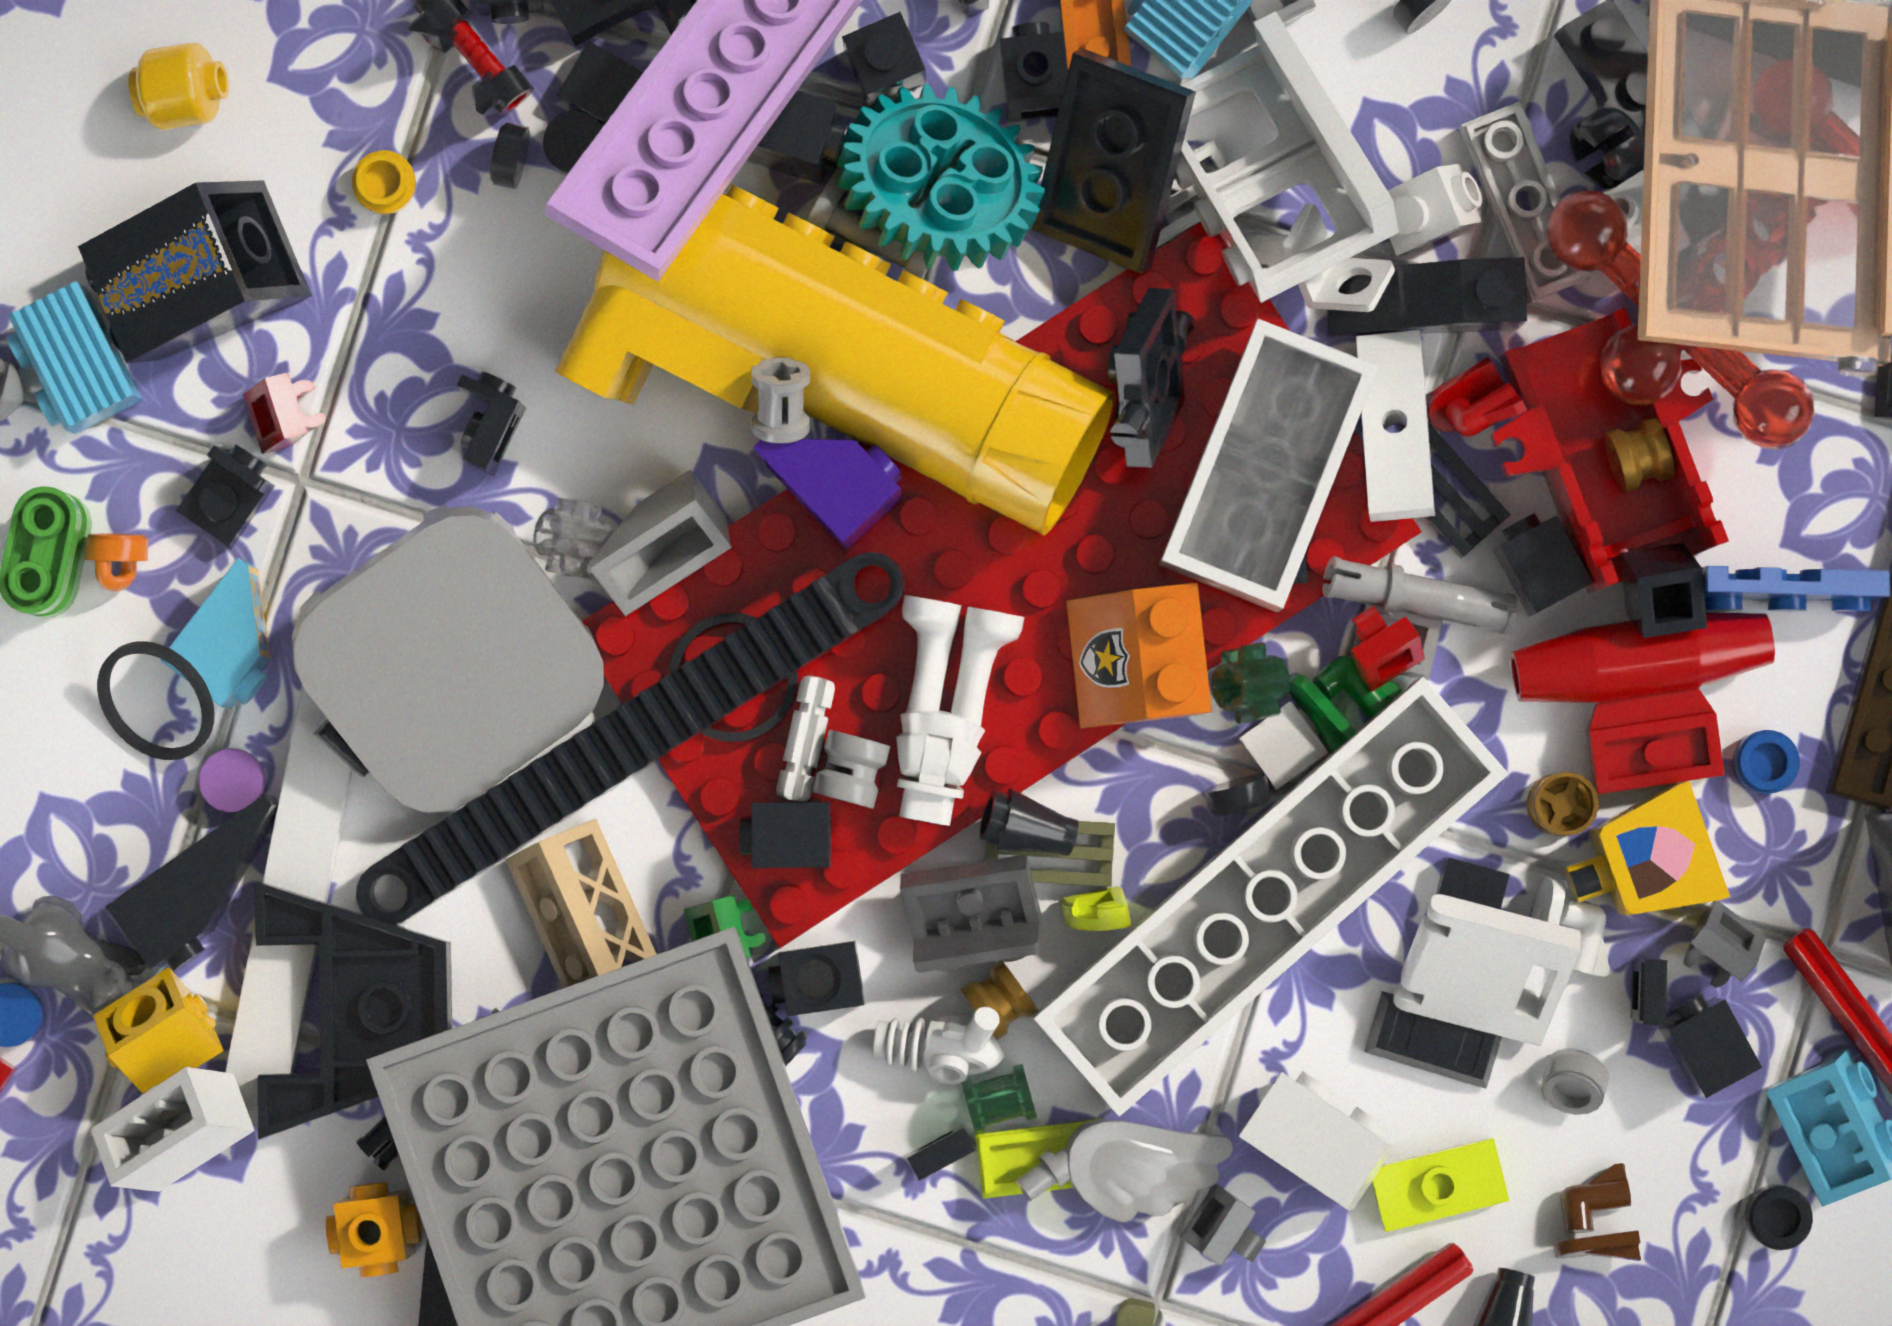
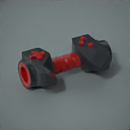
(446, 26)

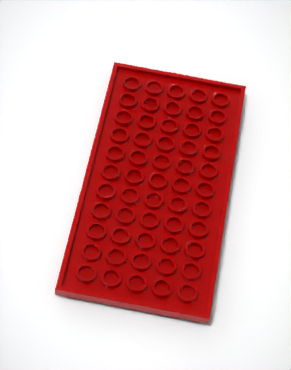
(978, 560)

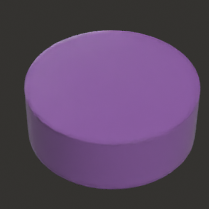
(232, 780)

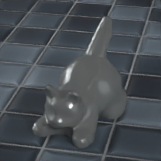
(56, 952)

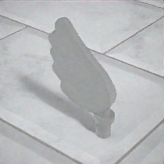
(1130, 1167)

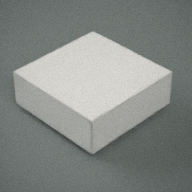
(1283, 745)

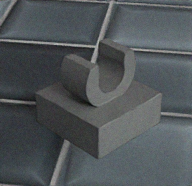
(1727, 942)
(1222, 1227)

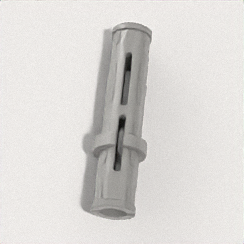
(1394, 591)

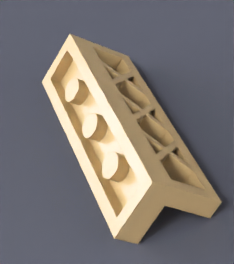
(565, 904)

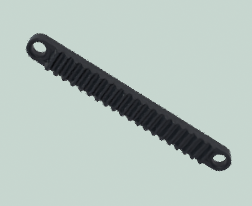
(631, 738)

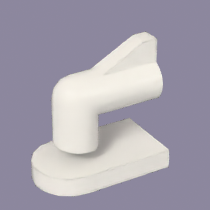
(1590, 918)

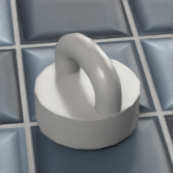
(1574, 1082)

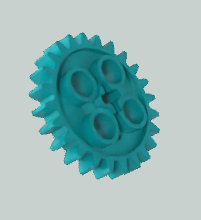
(971, 208)

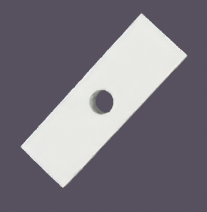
(1511, 163)
(1396, 462)

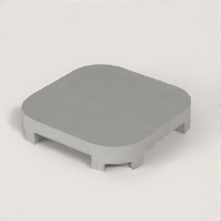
(447, 659)

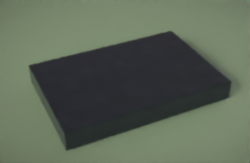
(1113, 160)

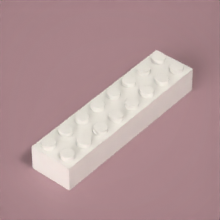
(1270, 895)

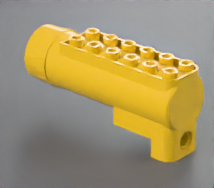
(880, 352)

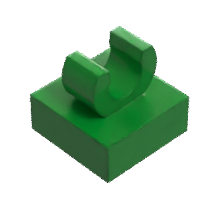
(718, 916)

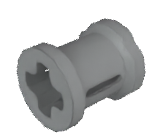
(780, 400)

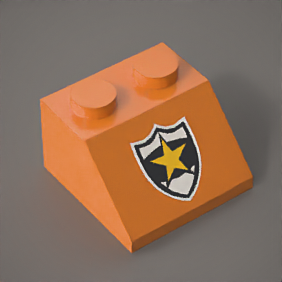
(1139, 655)

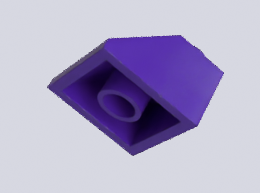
(836, 482)

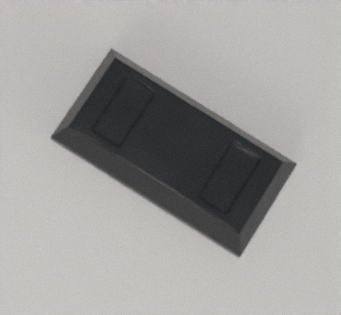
(1432, 1044)

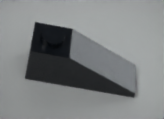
(1440, 299)
(189, 894)

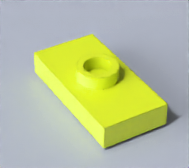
(1439, 1184)

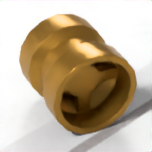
(1573, 805)

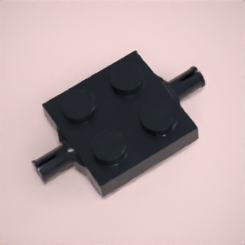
(1149, 376)

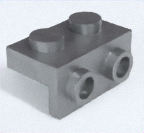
(972, 914)

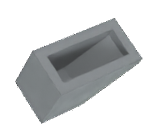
(661, 543)

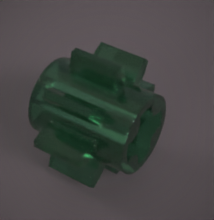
(1250, 683)

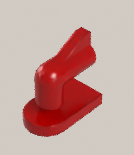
(1473, 401)

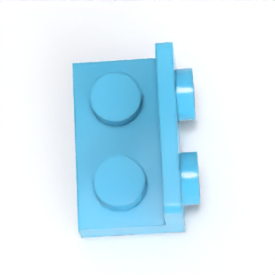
(1836, 1127)

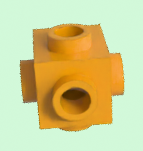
(397, 1222)

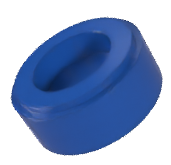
(1766, 761)
(19, 1014)

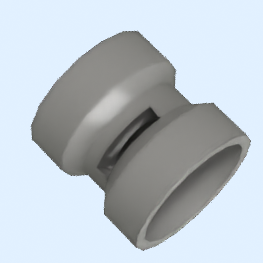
(851, 768)

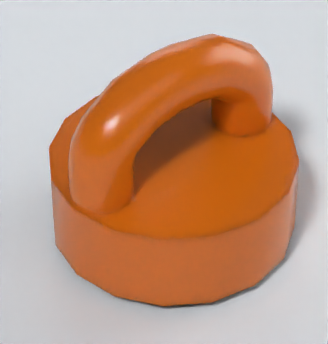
(115, 547)

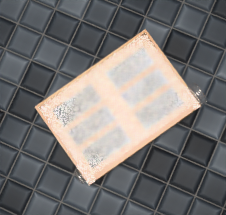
(1769, 179)

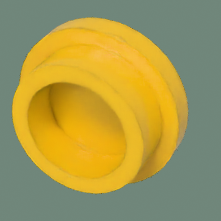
(384, 182)

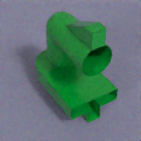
(1316, 696)

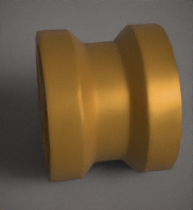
(1639, 454)
(1003, 994)

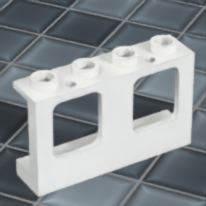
(1310, 150)

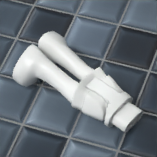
(936, 745)

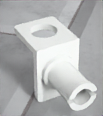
(1323, 288)

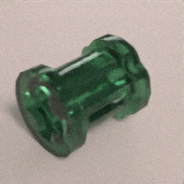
(999, 1099)

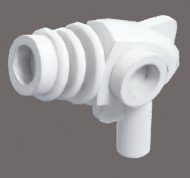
(948, 1048)

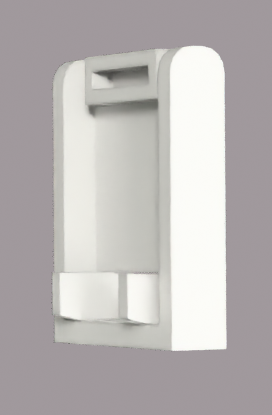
(1480, 969)

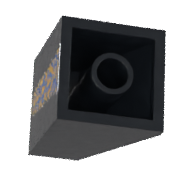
(193, 268)

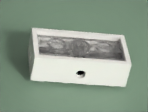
(1268, 466)

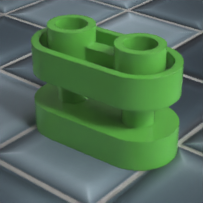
(44, 552)

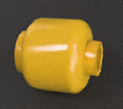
(177, 86)

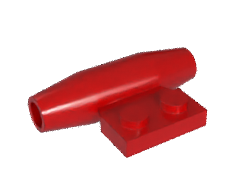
(1648, 706)

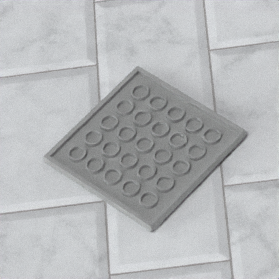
(620, 1155)

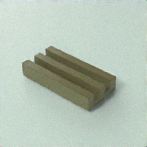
(1103, 854)

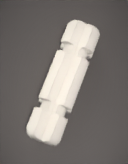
(805, 739)

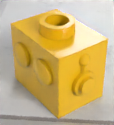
(157, 1031)

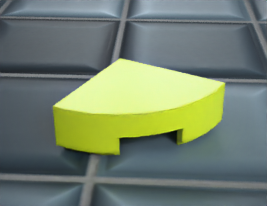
(1096, 910)

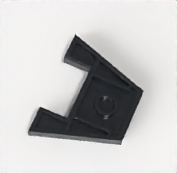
(376, 995)

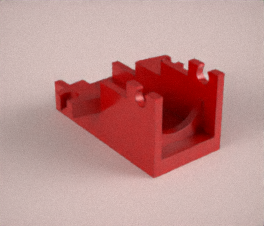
(1565, 442)

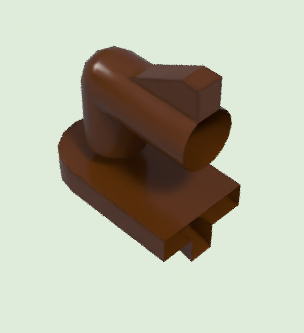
(1577, 1202)

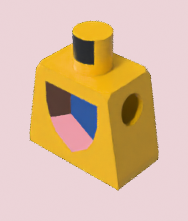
(1651, 856)

